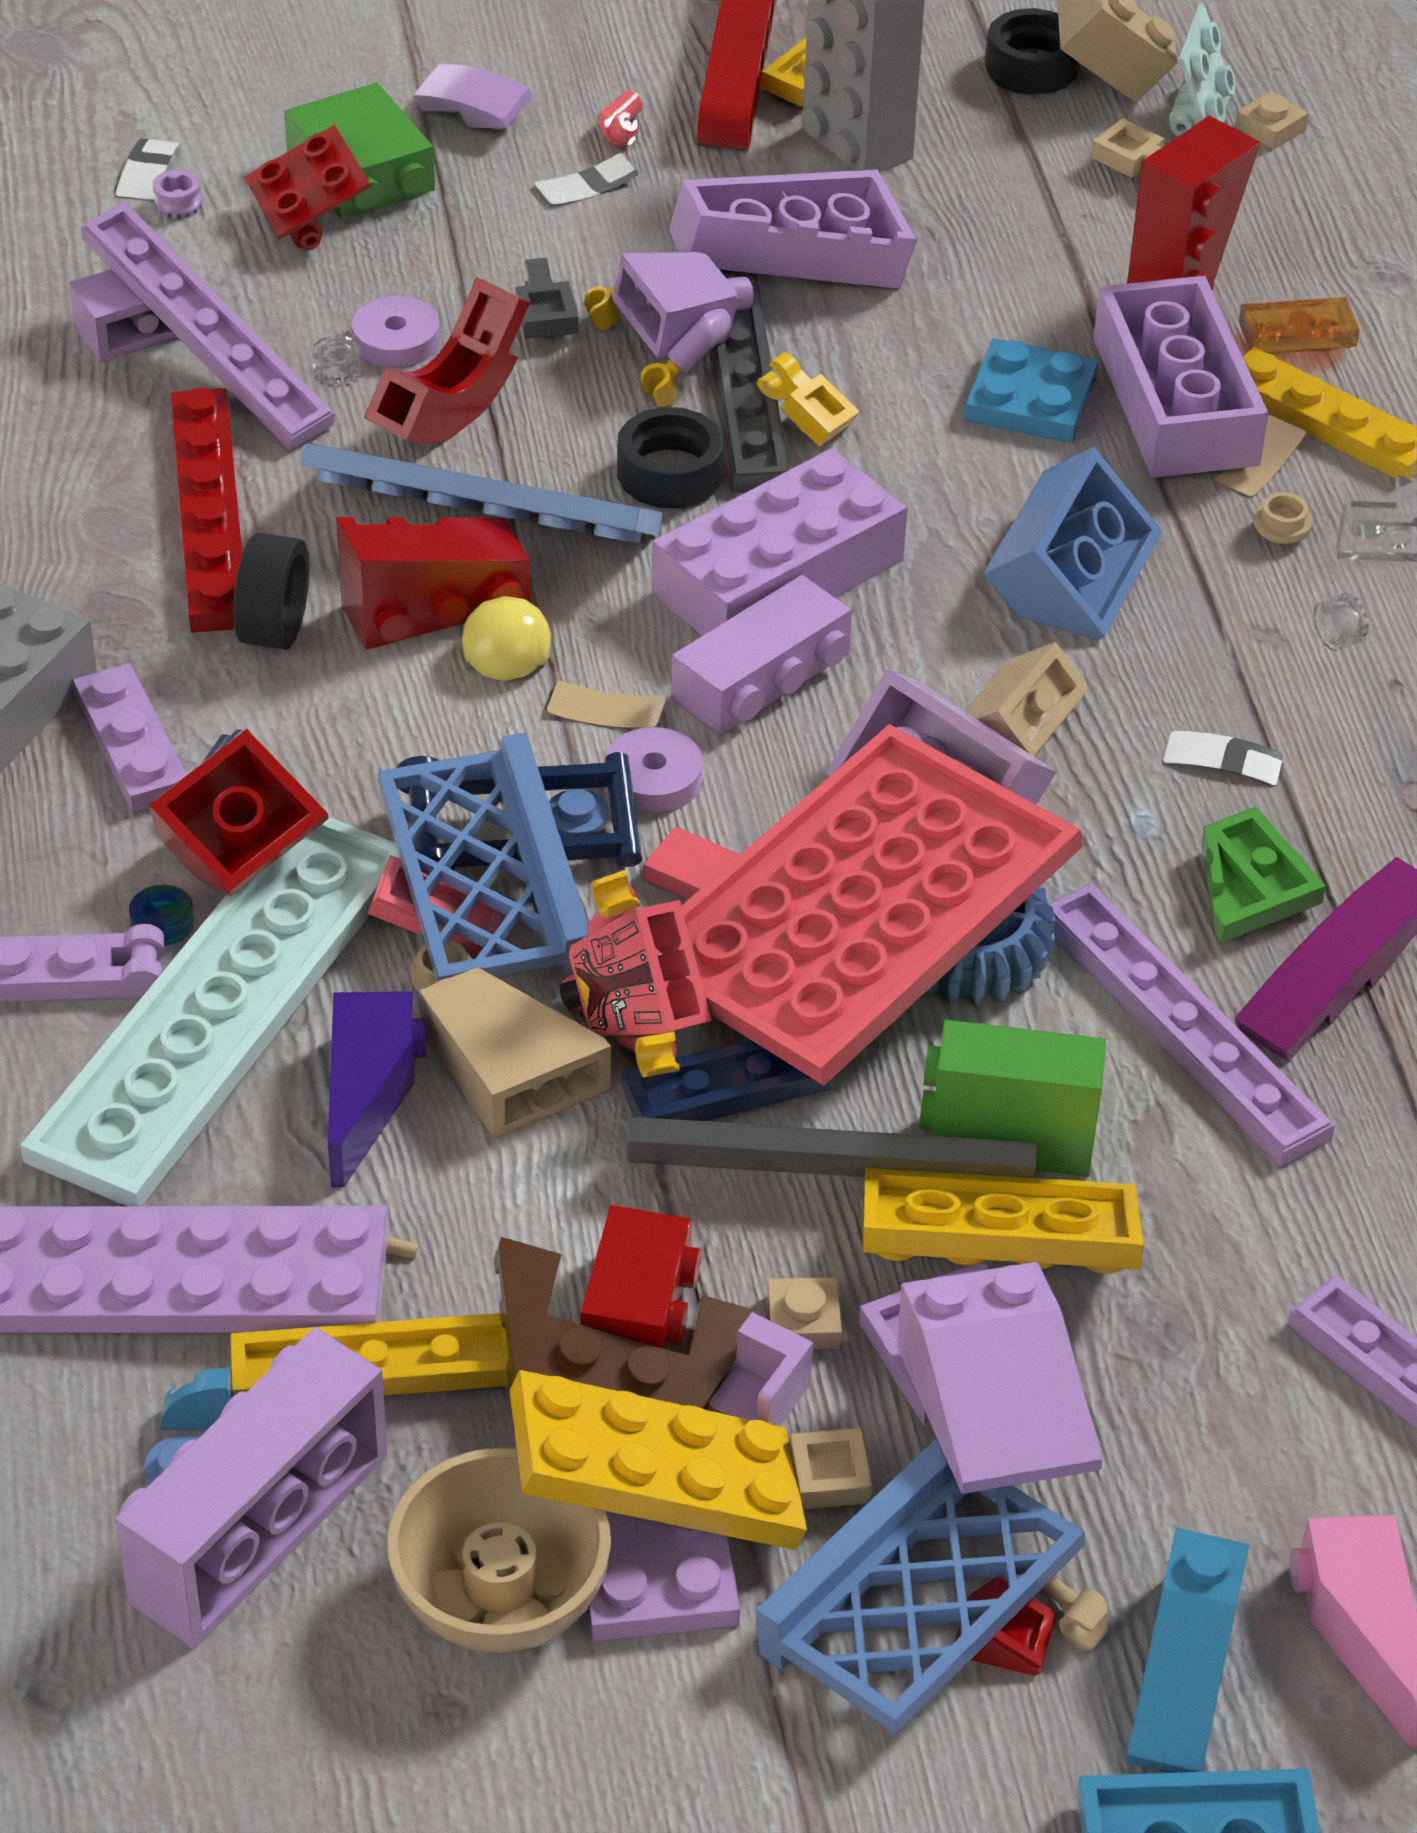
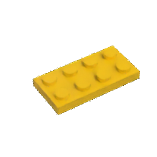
(1001, 1219)
(655, 1460)

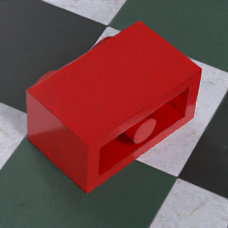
(641, 1277)

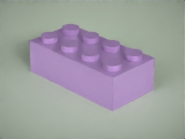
(1179, 377)
(808, 522)
(252, 1486)

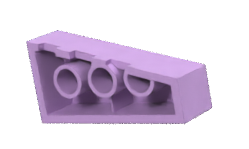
(797, 226)

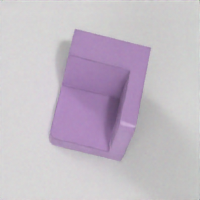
(768, 1373)

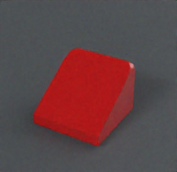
(1023, 1640)

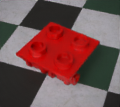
(307, 185)

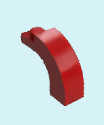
(463, 376)

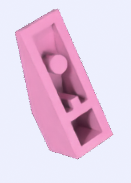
(1364, 1607)

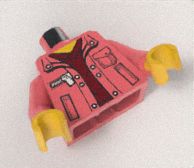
(636, 975)

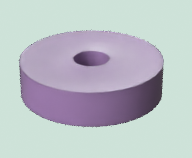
(396, 331)
(663, 767)

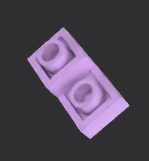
(478, 95)

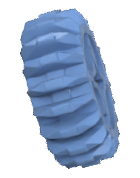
(1006, 956)

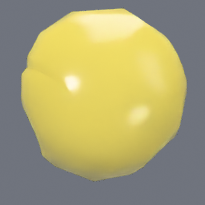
(506, 638)

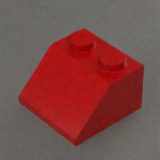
(235, 815)

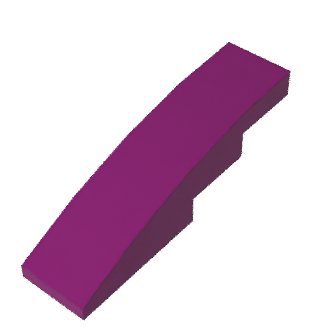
(1335, 961)

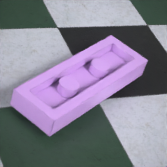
(129, 734)

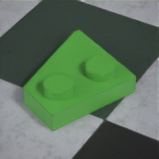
(1254, 875)

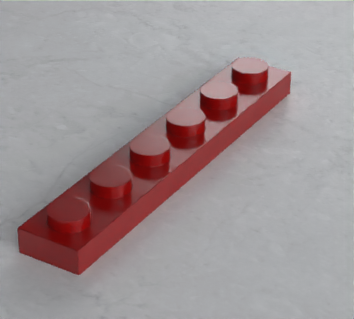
(207, 506)

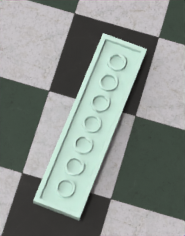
(209, 1017)

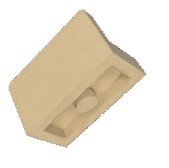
(1029, 697)

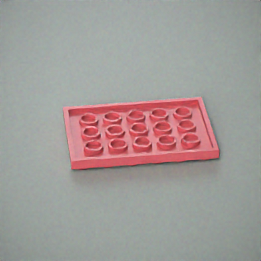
(866, 899)

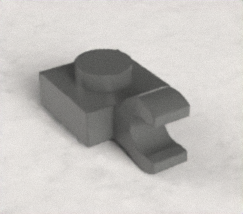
(551, 304)

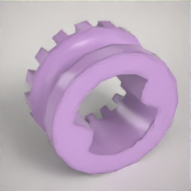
(177, 193)

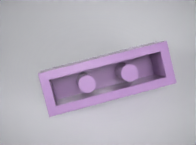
(761, 654)

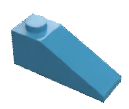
(1187, 1653)

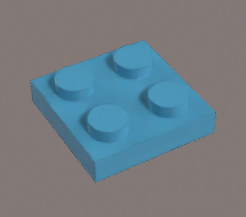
(1031, 390)

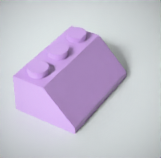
(948, 729)

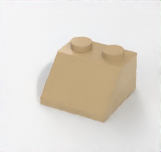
(1117, 43)

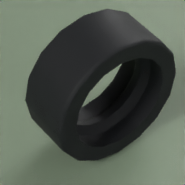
(1028, 71)
(670, 484)
(271, 591)

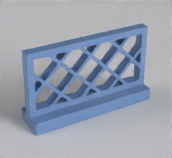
(533, 838)
(866, 1555)

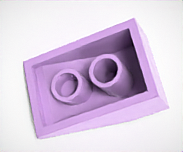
(997, 1376)

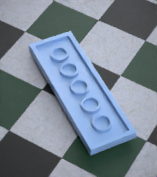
(464, 490)

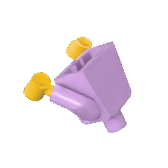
(677, 308)

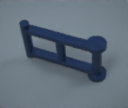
(613, 773)

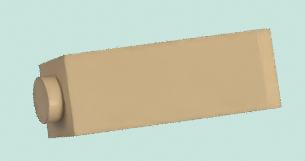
(511, 1050)

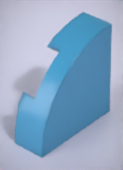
(197, 1403)

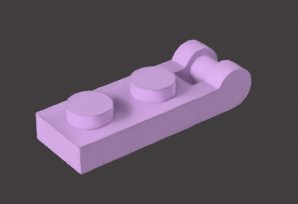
(80, 965)

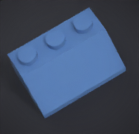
(1074, 548)

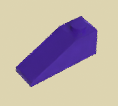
(368, 1071)

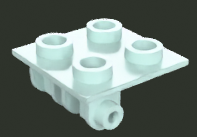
(1206, 78)

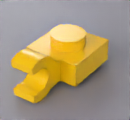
(809, 403)

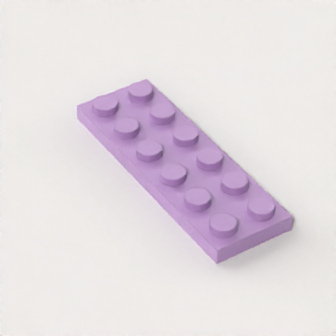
(190, 1268)

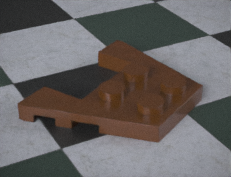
(604, 1359)

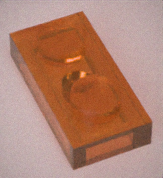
(1299, 325)

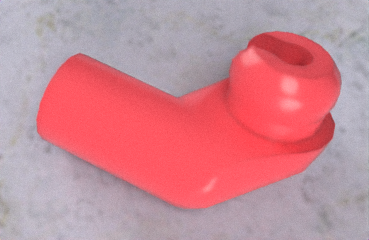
(616, 118)

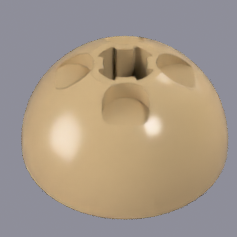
(494, 1562)

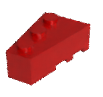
(1190, 202)
(425, 577)

